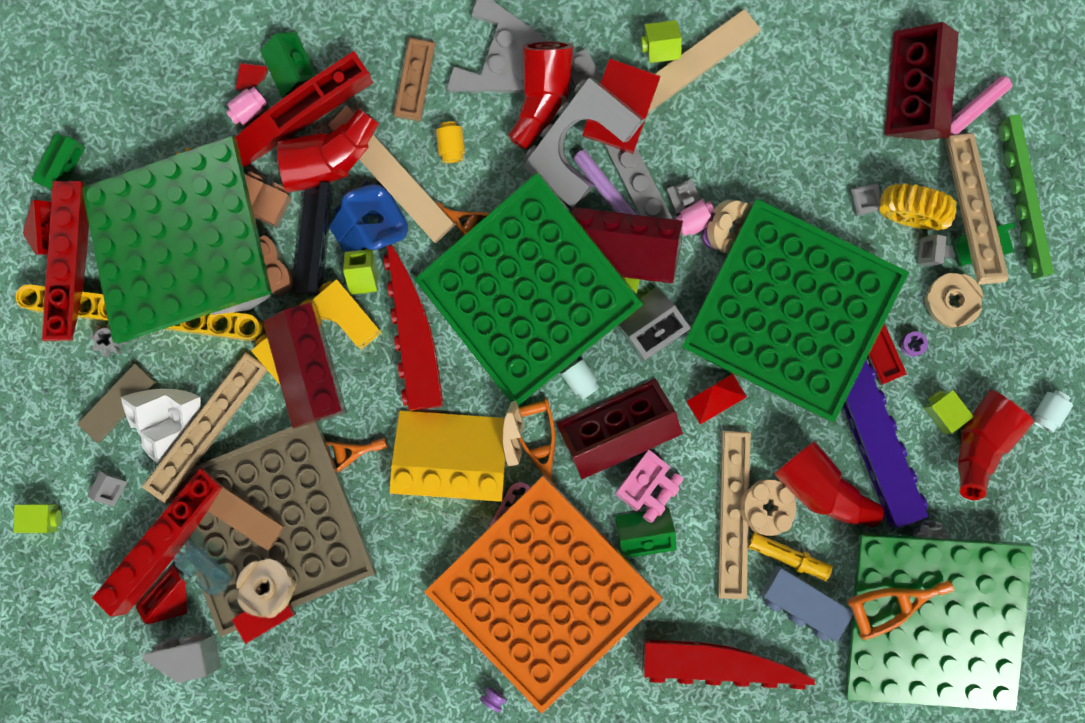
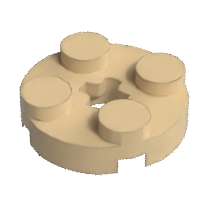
(719, 229)
(969, 303)
(780, 518)
(280, 586)

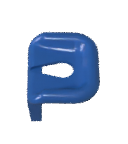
(354, 234)

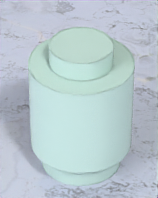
(580, 378)
(1052, 411)

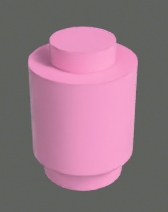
(246, 106)
(696, 217)

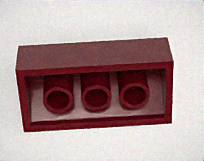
(922, 82)
(636, 244)
(304, 365)
(619, 428)

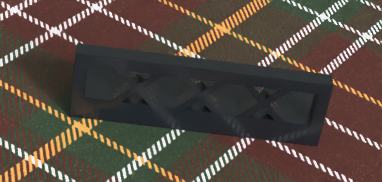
(313, 239)

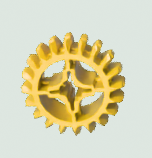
(918, 206)

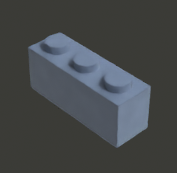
(806, 605)

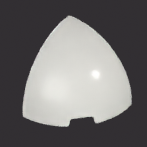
(160, 417)

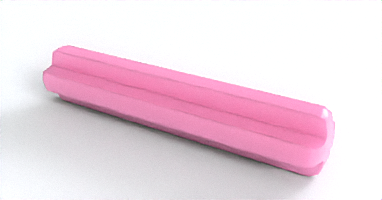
(980, 104)

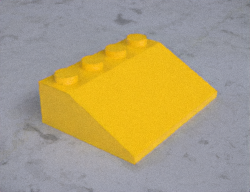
(448, 456)

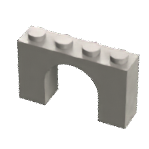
(549, 159)

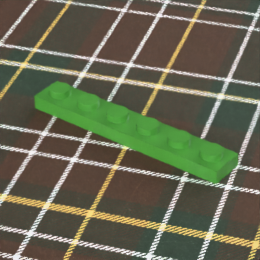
(1024, 188)

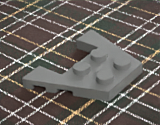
(504, 60)

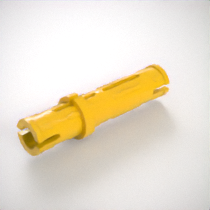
(800, 560)

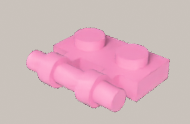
(643, 480)

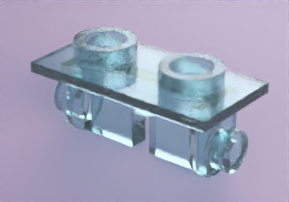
(213, 576)

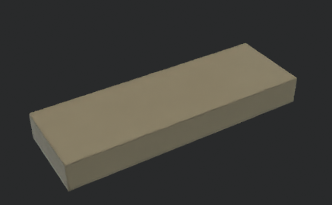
(109, 409)

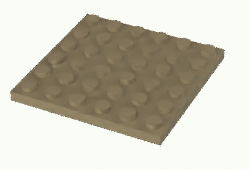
(300, 487)

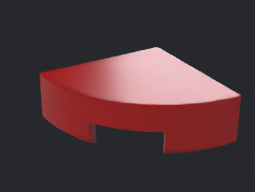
(250, 76)

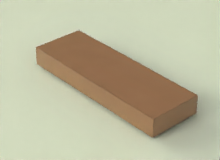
(414, 79)
(246, 518)

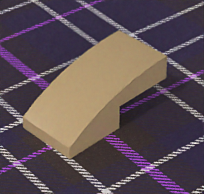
(512, 431)

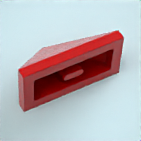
(38, 226)
(716, 399)
(165, 599)

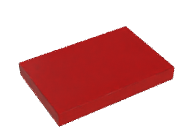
(636, 90)

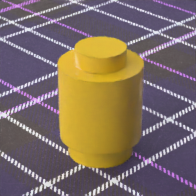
(450, 142)

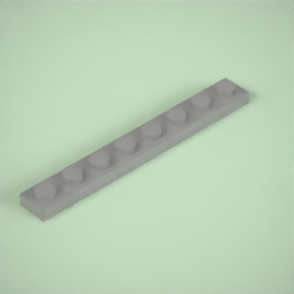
(628, 166)

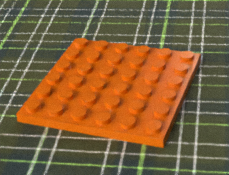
(543, 594)

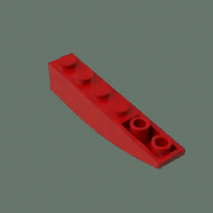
(303, 107)
(65, 261)
(415, 339)
(157, 546)
(715, 664)

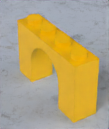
(334, 305)

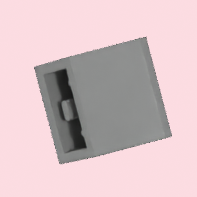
(653, 325)
(185, 660)

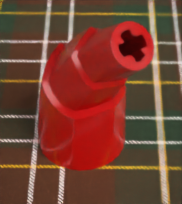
(546, 88)
(324, 157)
(985, 438)
(820, 487)

